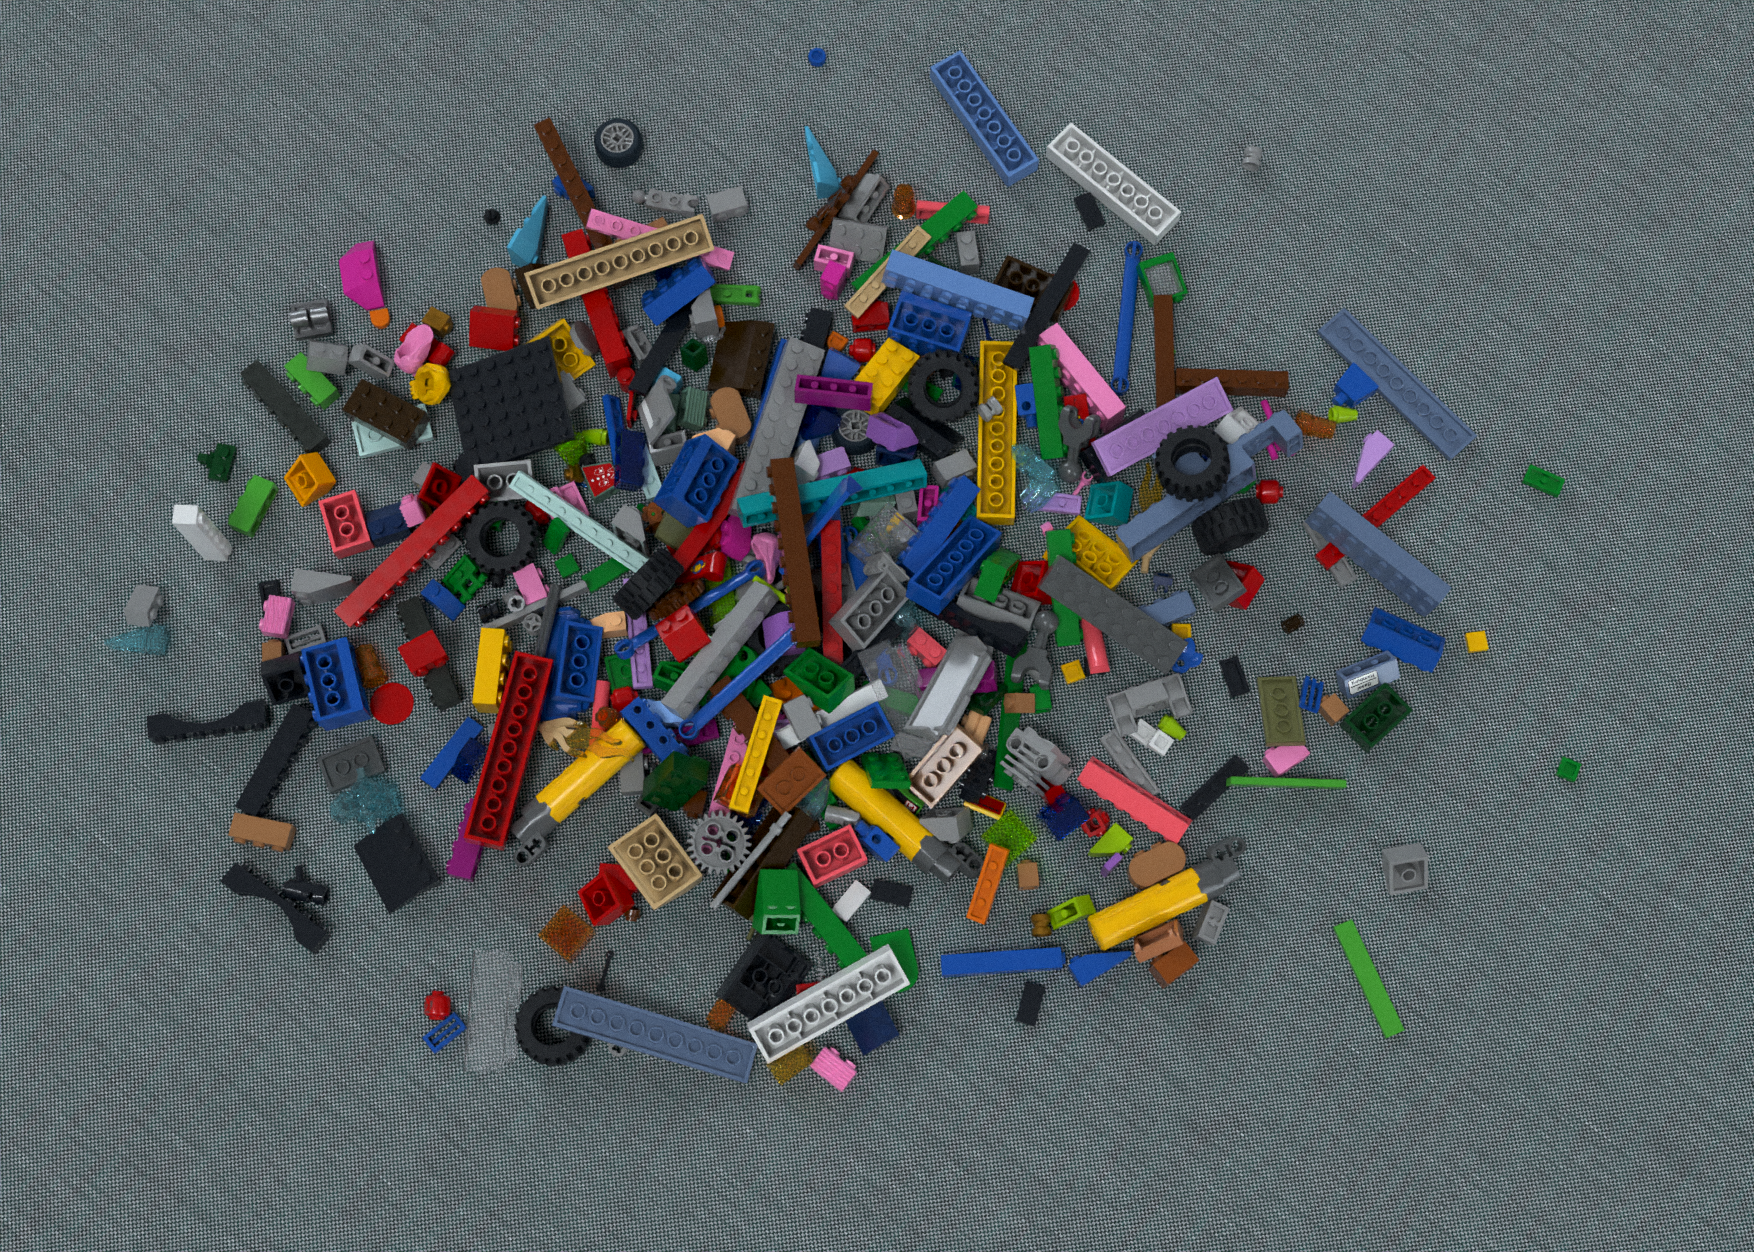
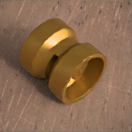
(1041, 924)

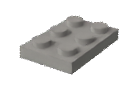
(862, 238)

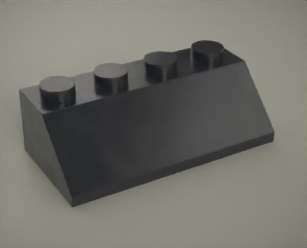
(934, 438)

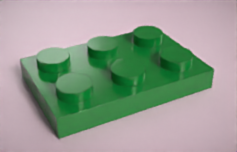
(885, 771)

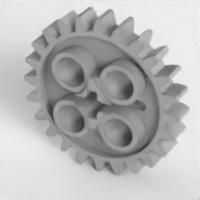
(724, 825)

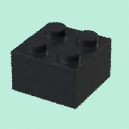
(284, 678)

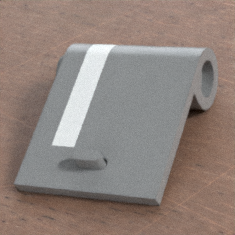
(657, 409)

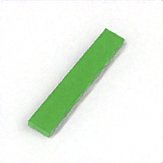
(1286, 782)
(1368, 979)

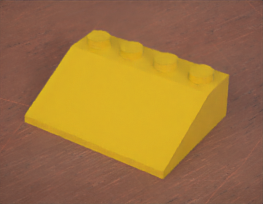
(567, 354)
(1098, 554)

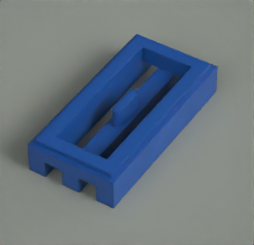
(1313, 684)
(431, 1043)

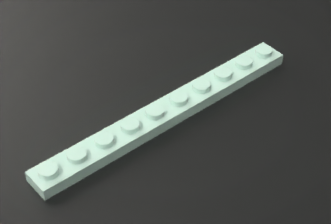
(579, 522)

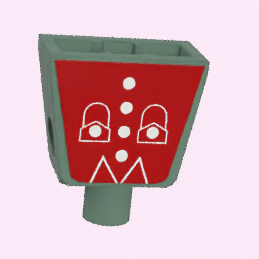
(600, 480)

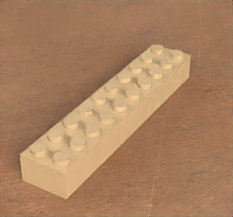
(619, 261)

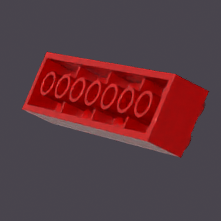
(600, 312)

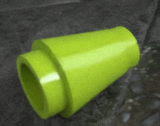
(1342, 414)
(596, 436)
(1171, 727)

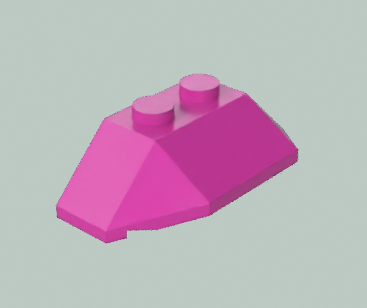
(362, 276)

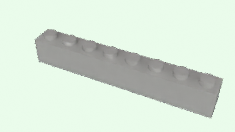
(718, 654)

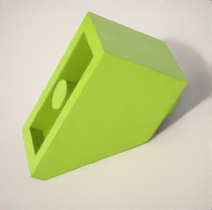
(1113, 841)
(1071, 911)

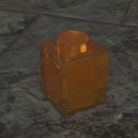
(720, 1015)

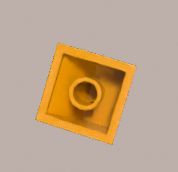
(309, 478)

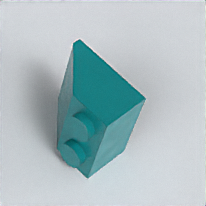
(1109, 503)

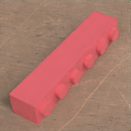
(1135, 800)

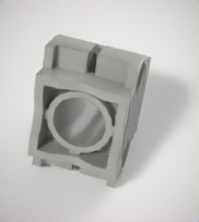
(1036, 760)

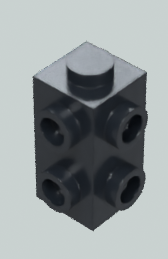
(975, 785)

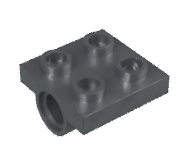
(311, 319)

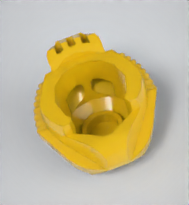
(430, 384)

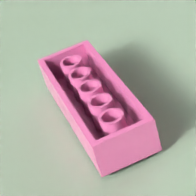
(1082, 377)

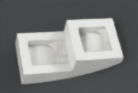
(1152, 738)

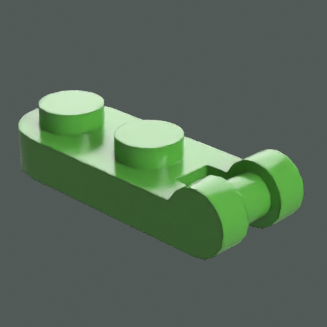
(735, 294)

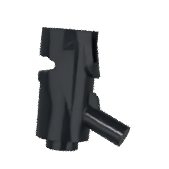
(305, 891)

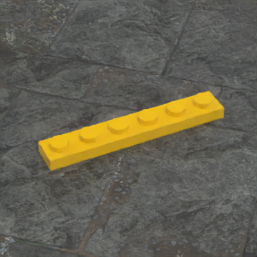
(755, 754)

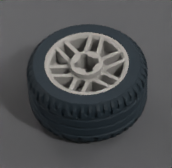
(618, 143)
(852, 432)

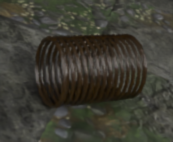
(1290, 624)

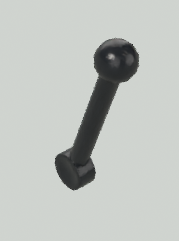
(600, 987)

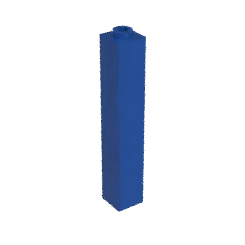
(1002, 962)

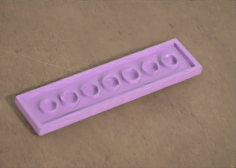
(1145, 433)

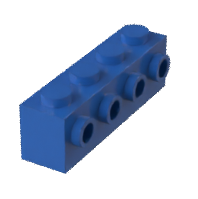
(651, 730)

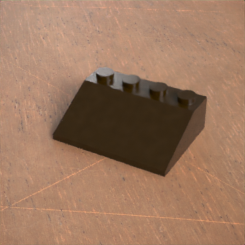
(743, 357)

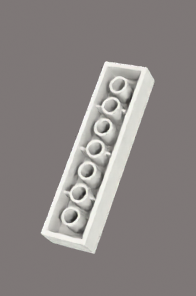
(1113, 184)
(828, 1003)

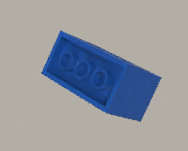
(928, 325)
(696, 481)
(335, 684)

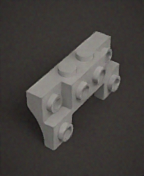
(1146, 699)

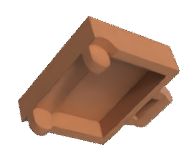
(1158, 940)

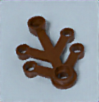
(841, 194)

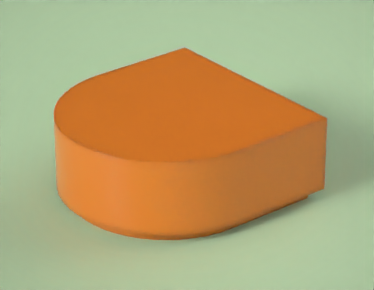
(719, 314)
(380, 318)
(837, 341)

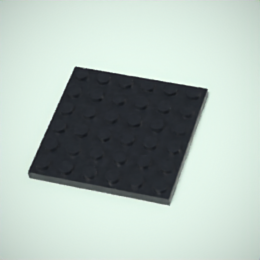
(511, 404)

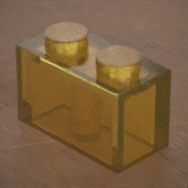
(790, 1064)

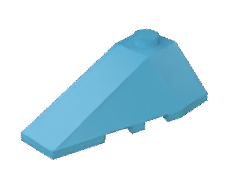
(823, 171)
(527, 242)

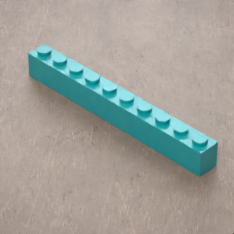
(875, 484)

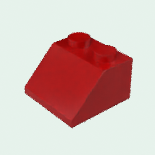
(438, 485)
(1028, 577)
(1251, 581)
(683, 633)
(423, 654)
(605, 899)

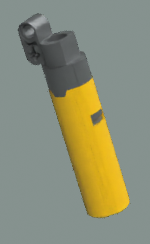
(569, 791)
(915, 842)
(1169, 897)

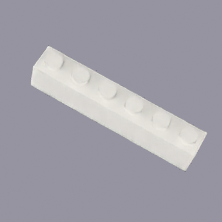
(201, 532)

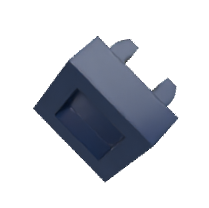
(1162, 579)

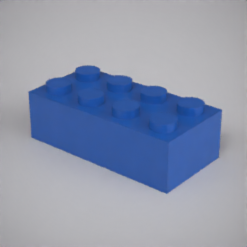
(677, 290)
(850, 737)

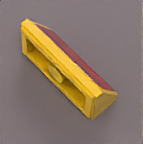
(989, 806)

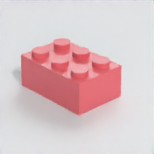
(346, 524)
(832, 856)

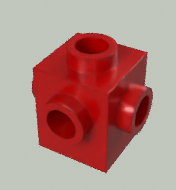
(1092, 828)

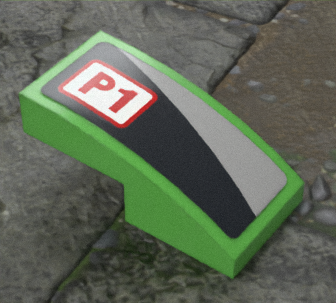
(907, 799)

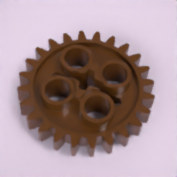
(675, 599)

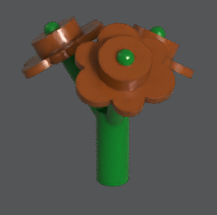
(651, 514)

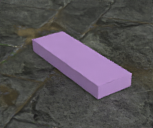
(1063, 504)

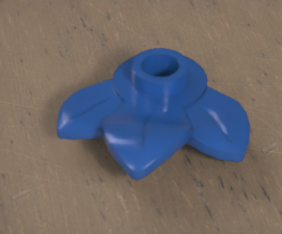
(1188, 657)

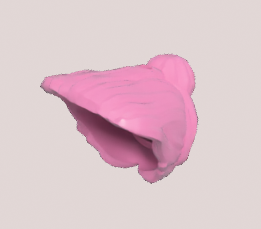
(414, 349)
(765, 549)

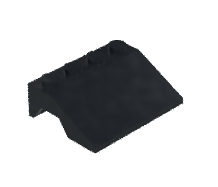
(397, 863)
(763, 977)

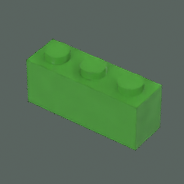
(311, 382)
(252, 506)

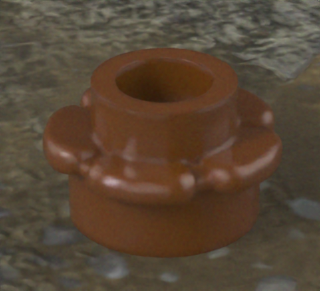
(632, 914)

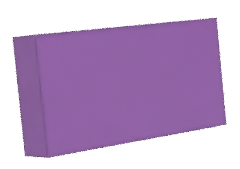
(1111, 864)

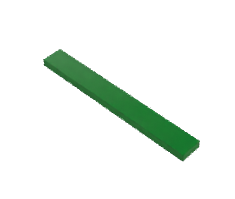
(1008, 724)

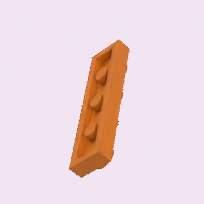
(988, 883)

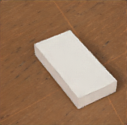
(851, 901)

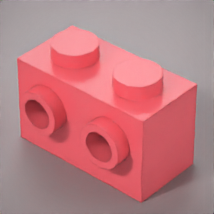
(926, 648)

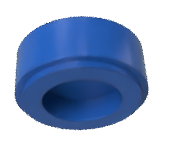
(817, 57)

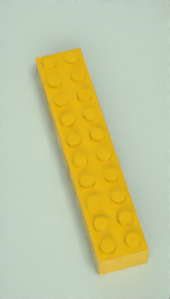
(995, 438)

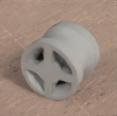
(531, 621)

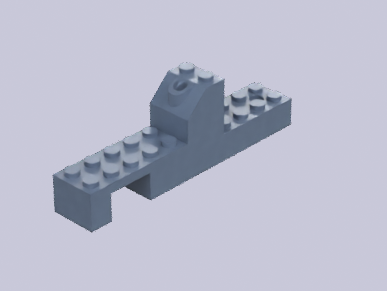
(1172, 515)

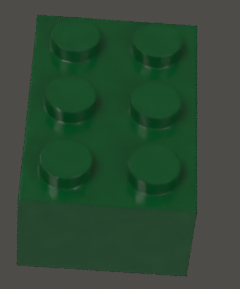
(1375, 717)
(675, 781)

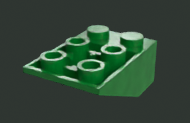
(777, 902)

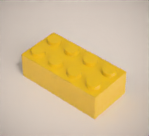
(888, 372)
(491, 669)

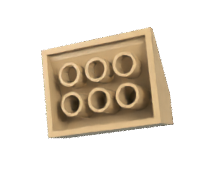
(655, 862)

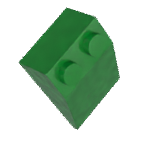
(820, 679)

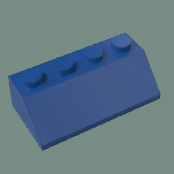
(1403, 640)
(576, 663)

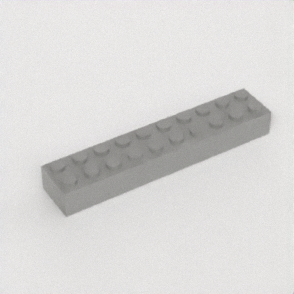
(778, 420)

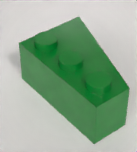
(996, 571)
(668, 673)

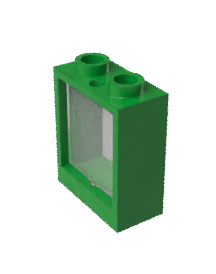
(1162, 277)

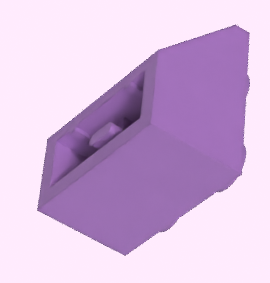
(890, 432)

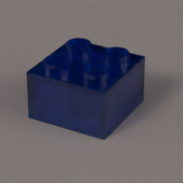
(1062, 816)

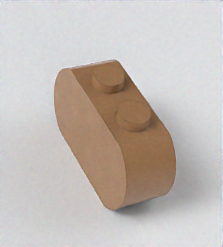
(500, 289)
(730, 413)
(1156, 864)

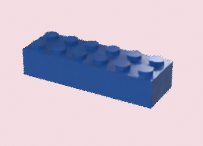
(953, 564)

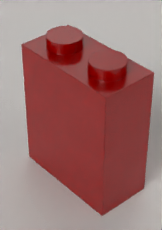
(494, 328)

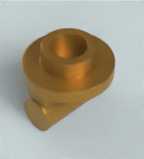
(573, 473)

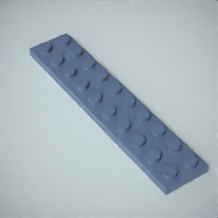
(1397, 384)
(654, 1034)

